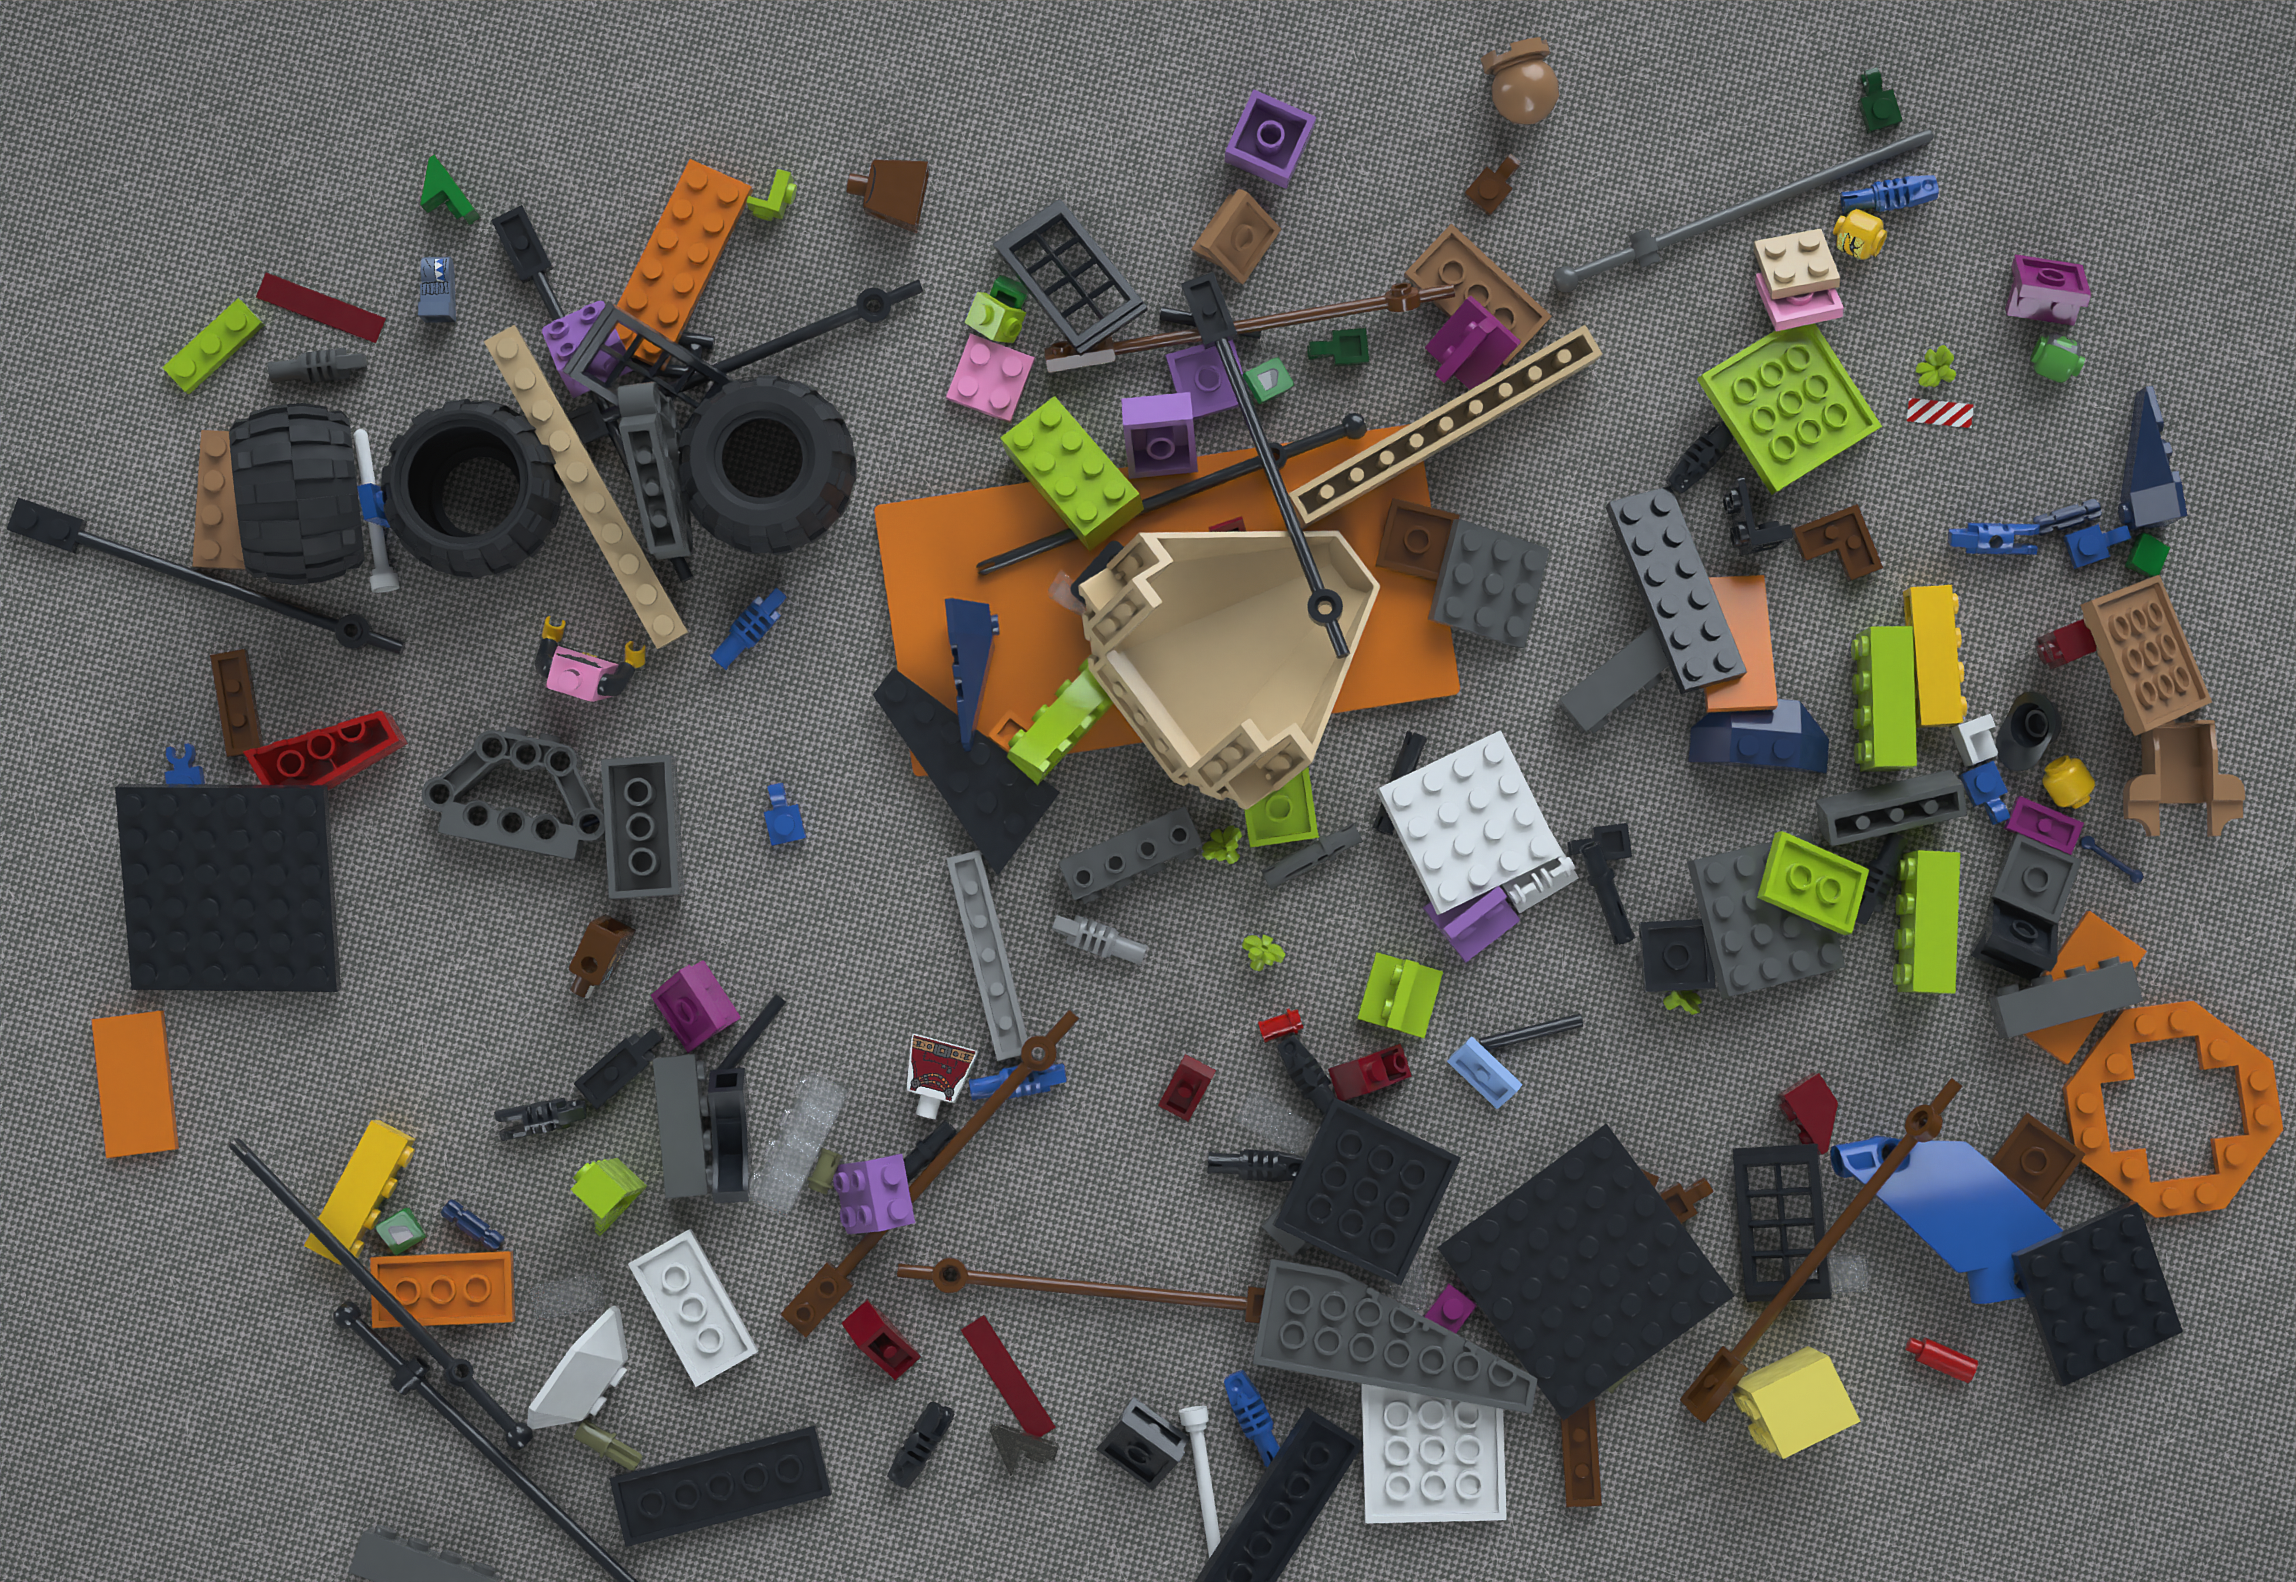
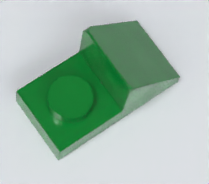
(440, 187)

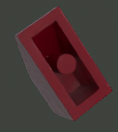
(880, 1340)

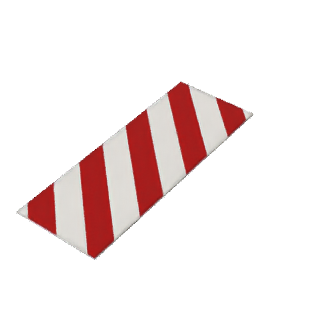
(1940, 413)

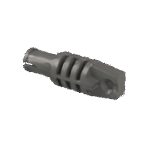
(317, 366)

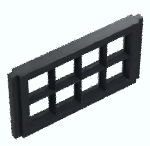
(1107, 324)
(600, 332)
(1779, 1156)

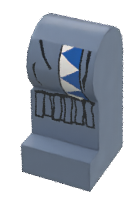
(437, 290)

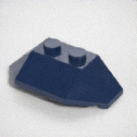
(1761, 739)

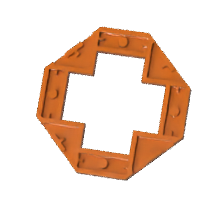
(2216, 1048)

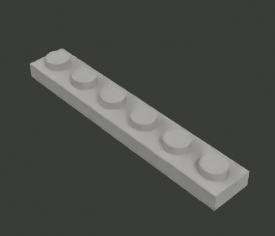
(988, 954)

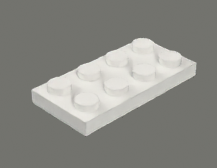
(693, 1307)

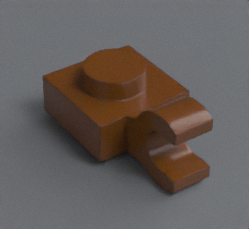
(1491, 188)
(1682, 1200)

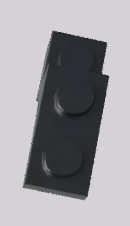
(730, 1135)

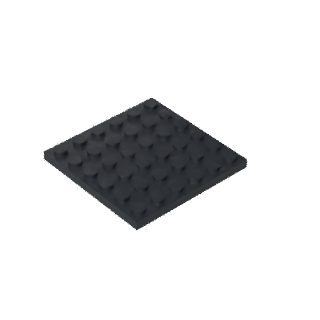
(228, 887)
(1585, 1271)

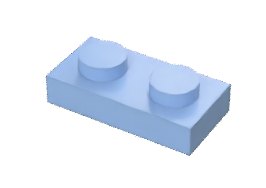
(1484, 1072)

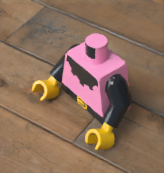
(580, 672)

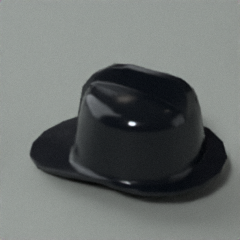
(2028, 731)

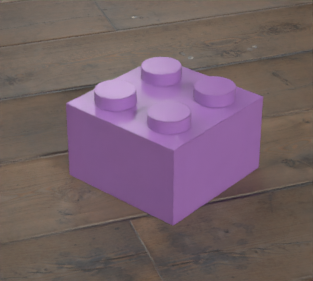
(1269, 139)
(1159, 435)

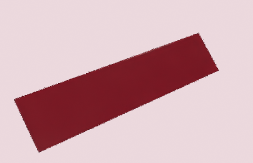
(320, 307)
(1007, 1377)

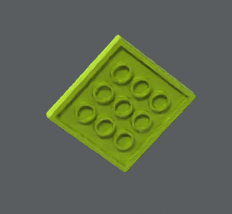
(1789, 404)

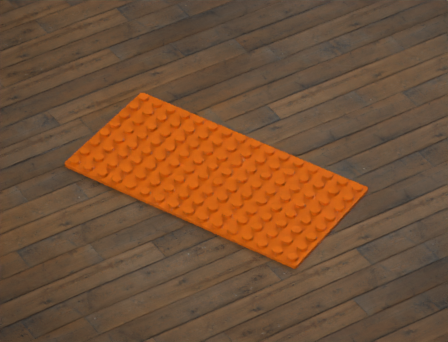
(938, 540)

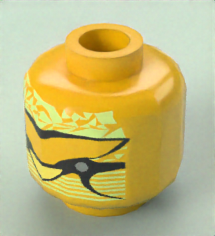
(1860, 234)

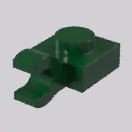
(1879, 107)
(1346, 347)

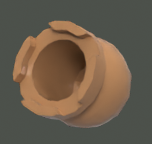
(1523, 84)

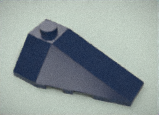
(2149, 491)
(972, 645)

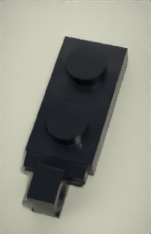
(618, 1068)

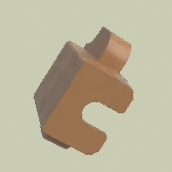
(2182, 769)

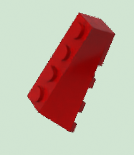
(329, 753)

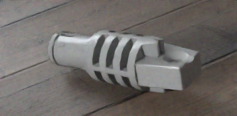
(1099, 939)

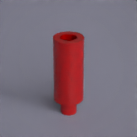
(1943, 1359)

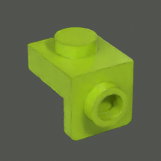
(781, 194)
(995, 318)

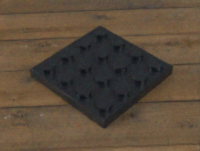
(1366, 1191)
(2097, 1293)

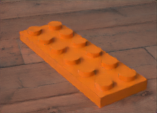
(682, 255)

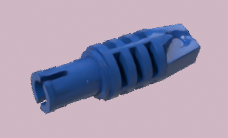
(1891, 194)
(749, 627)
(1035, 1083)
(1252, 1414)

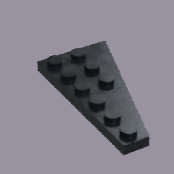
(980, 785)

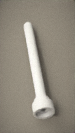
(383, 576)
(1195, 1422)

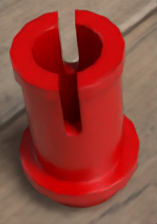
(1281, 1025)

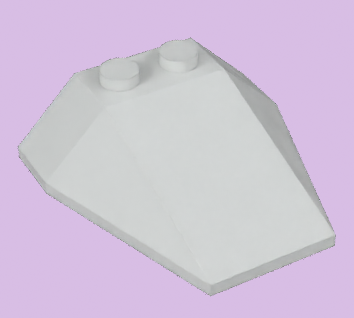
(583, 1375)

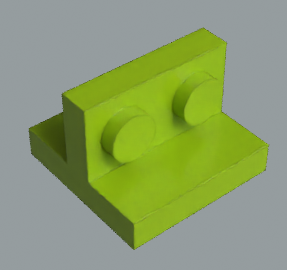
(1400, 995)

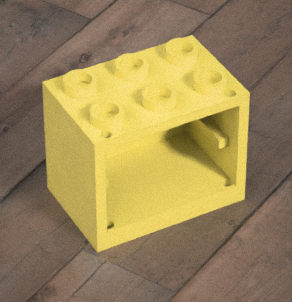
(1795, 1402)

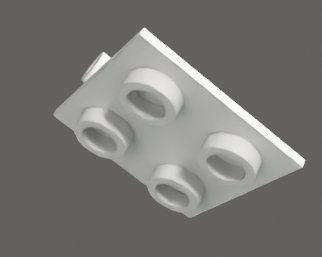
(1540, 882)

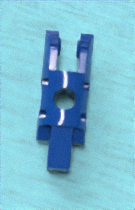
(1978, 535)

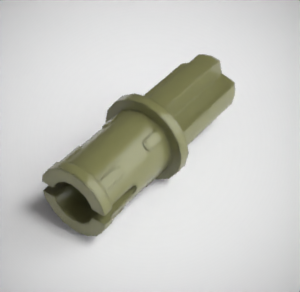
(607, 1445)

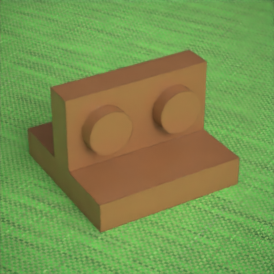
(1237, 236)

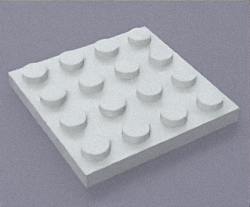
(1469, 822)
(1431, 1458)

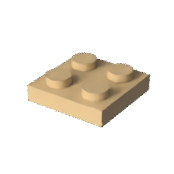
(1796, 264)

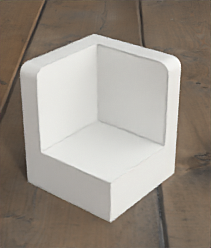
(1975, 740)

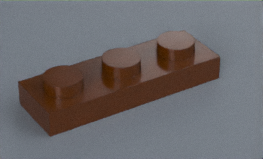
(236, 702)
(1581, 1458)

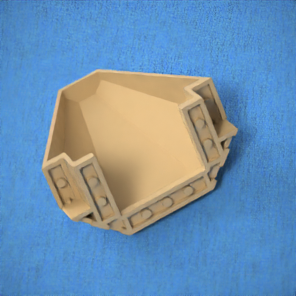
(1217, 652)

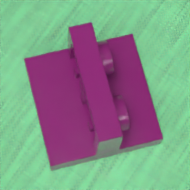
(2047, 290)
(1471, 345)
(695, 1005)

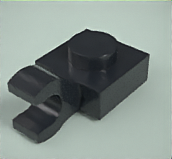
(1613, 839)

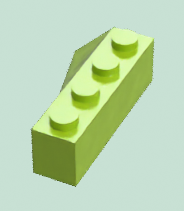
(1059, 726)
(607, 1190)

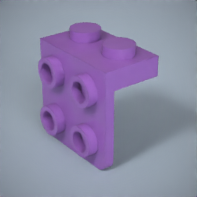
(565, 336)
(874, 1195)

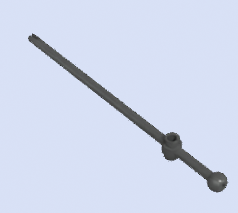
(1646, 247)

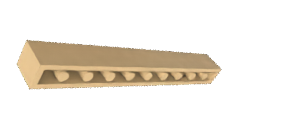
(1444, 426)
(586, 487)

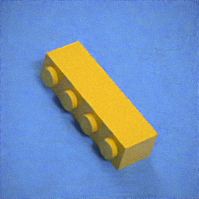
(1935, 655)
(363, 1187)

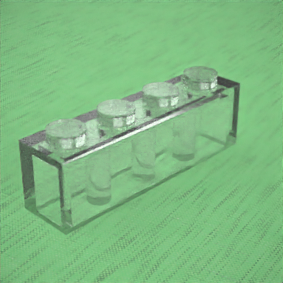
(799, 1143)

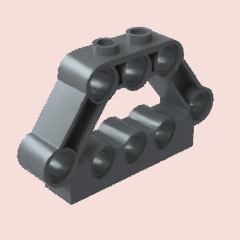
(652, 453)
(476, 765)

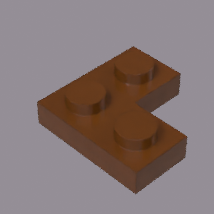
(1847, 535)

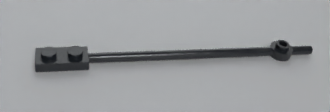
(531, 264)
(1217, 329)
(591, 422)
(68, 532)

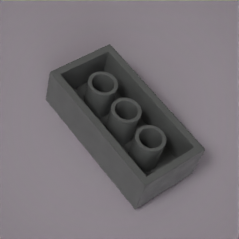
(642, 827)

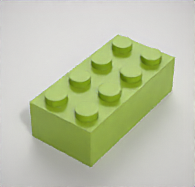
(1072, 473)
(1884, 699)
(1927, 922)

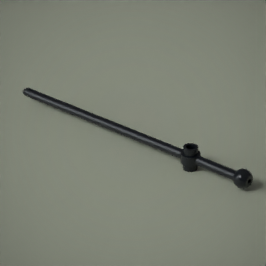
(1352, 427)
(411, 1376)
(517, 1434)

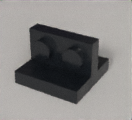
(2017, 942)
(1675, 956)
(1144, 1444)

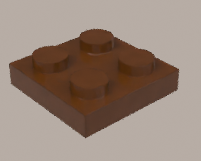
(1415, 539)
(2036, 1159)

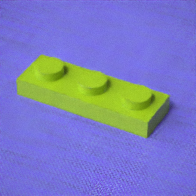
(213, 346)

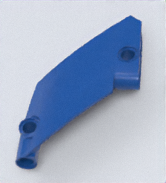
(1956, 1207)

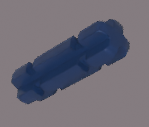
(2068, 516)
(472, 1225)

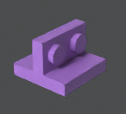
(1475, 922)

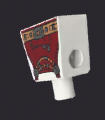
(937, 1072)

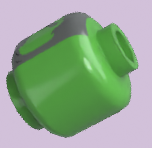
(2057, 357)

